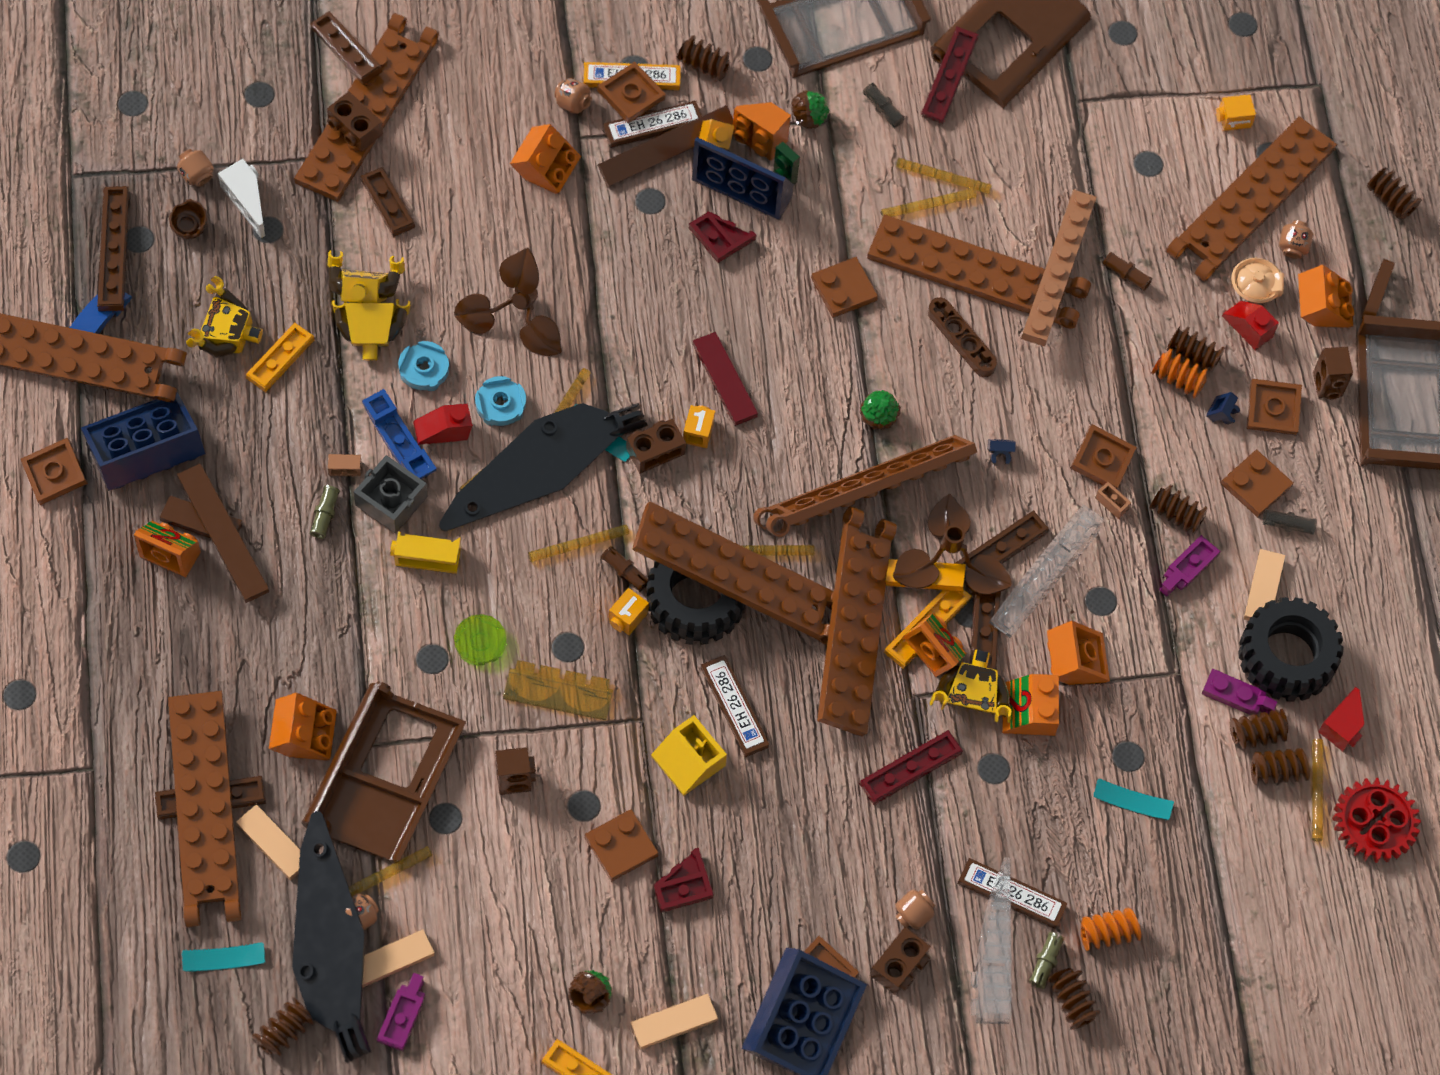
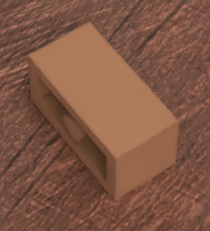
(344, 465)
(1113, 500)

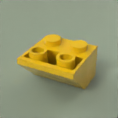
(689, 755)

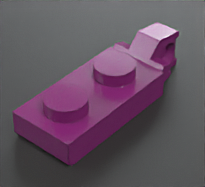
(1189, 565)
(1237, 694)
(402, 1014)

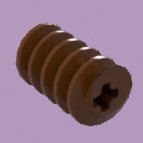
(704, 58)
(1393, 194)
(1195, 349)
(1178, 508)
(1259, 728)
(1280, 765)
(1073, 997)
(283, 1028)

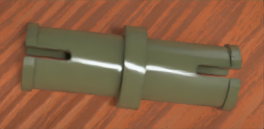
(324, 512)
(1046, 960)

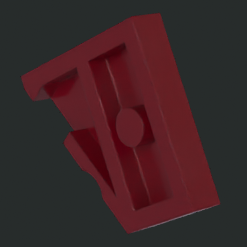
(720, 236)
(684, 884)

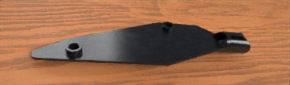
(541, 460)
(329, 942)

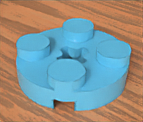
(423, 379)
(500, 414)

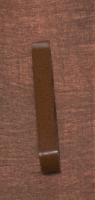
(959, 338)

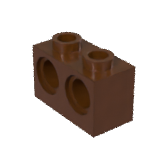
(358, 118)
(1332, 372)
(659, 450)
(515, 770)
(896, 958)

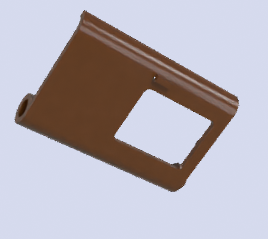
(1045, 22)
(367, 809)

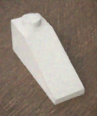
(241, 186)

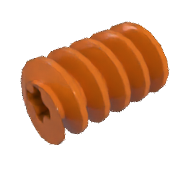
(1180, 372)
(1109, 927)

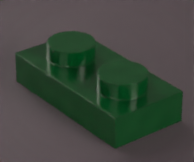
(786, 162)

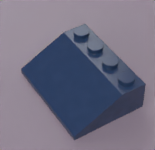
(740, 179)
(143, 441)
(804, 1014)

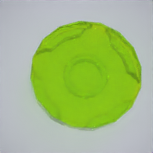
(480, 639)

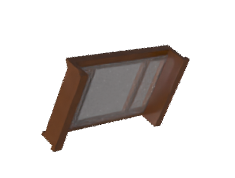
(834, 31)
(1399, 392)

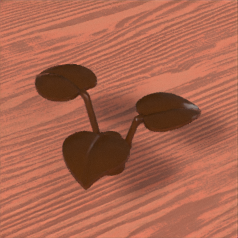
(521, 273)
(951, 522)

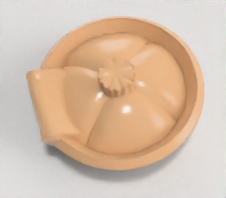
(1258, 280)

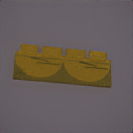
(558, 694)

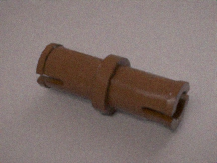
(1127, 271)
(625, 568)

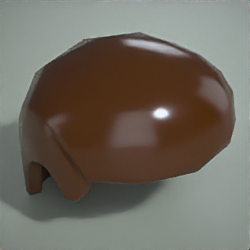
(188, 219)

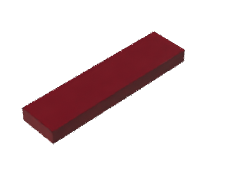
(949, 75)
(725, 378)
(911, 767)

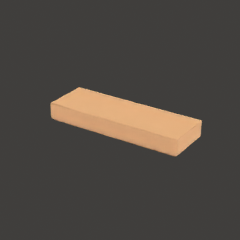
(1264, 581)
(271, 841)
(396, 957)
(674, 1021)

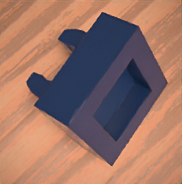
(1222, 408)
(1001, 446)

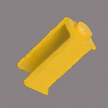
(426, 553)

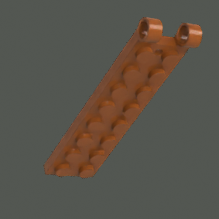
(332, 160)
(1253, 196)
(967, 267)
(86, 357)
(865, 483)
(733, 570)
(855, 624)
(204, 804)

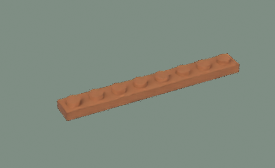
(1058, 268)

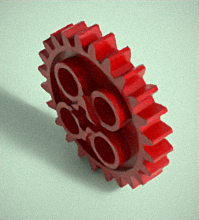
(1394, 837)

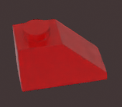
(1252, 323)
(444, 425)
(1345, 722)

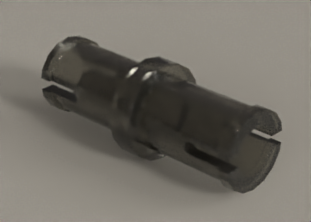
(883, 105)
(1289, 521)

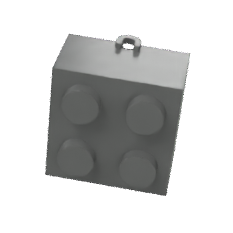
(390, 494)

